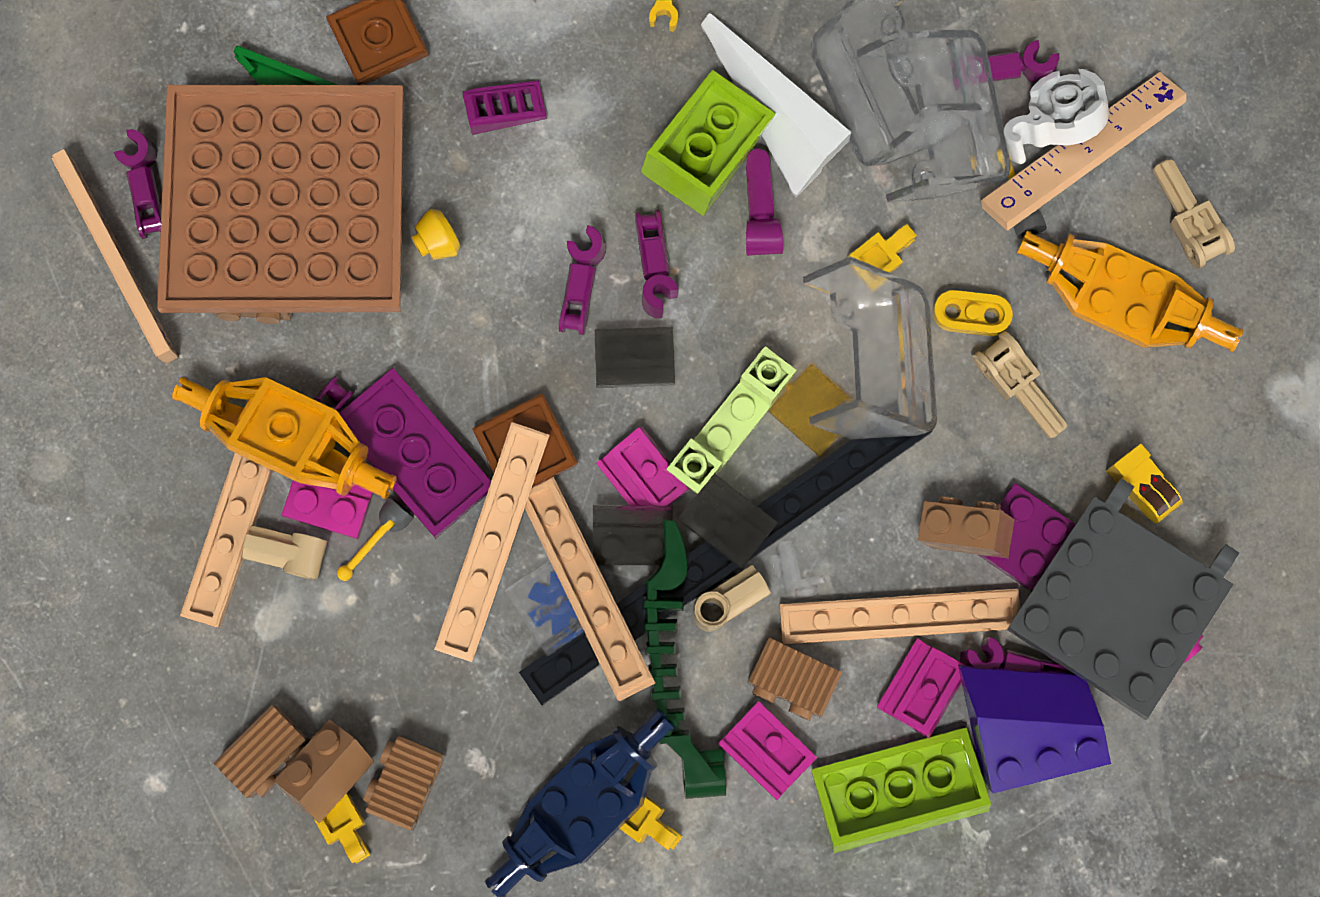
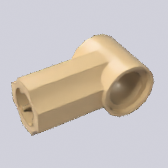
(293, 553)
(732, 597)

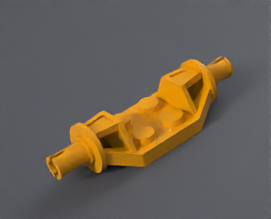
(1128, 294)
(285, 433)

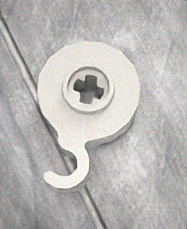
(1061, 113)

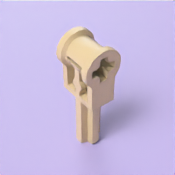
(1195, 224)
(1014, 376)

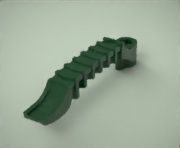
(701, 768)

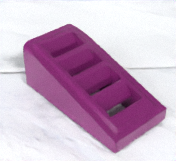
(507, 119)

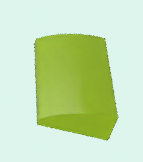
(900, 790)

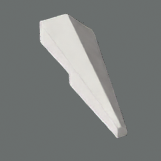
(802, 132)

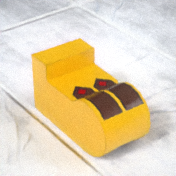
(1151, 490)

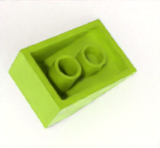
(706, 142)

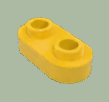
(971, 312)

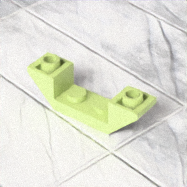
(733, 421)

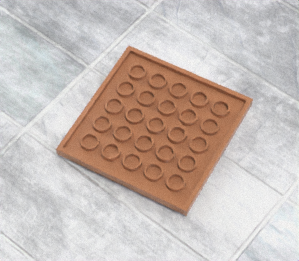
(282, 199)

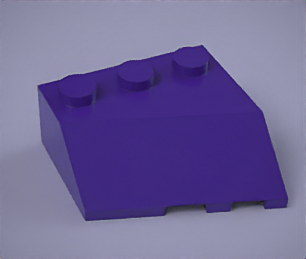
(1032, 725)

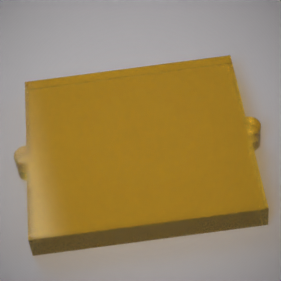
(805, 398)

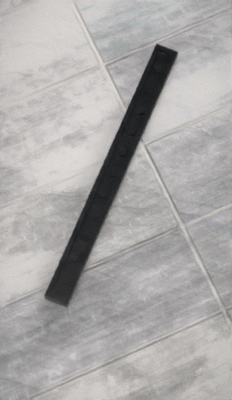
(707, 567)

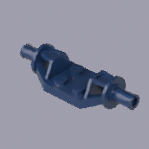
(581, 805)

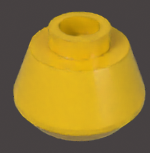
(435, 236)

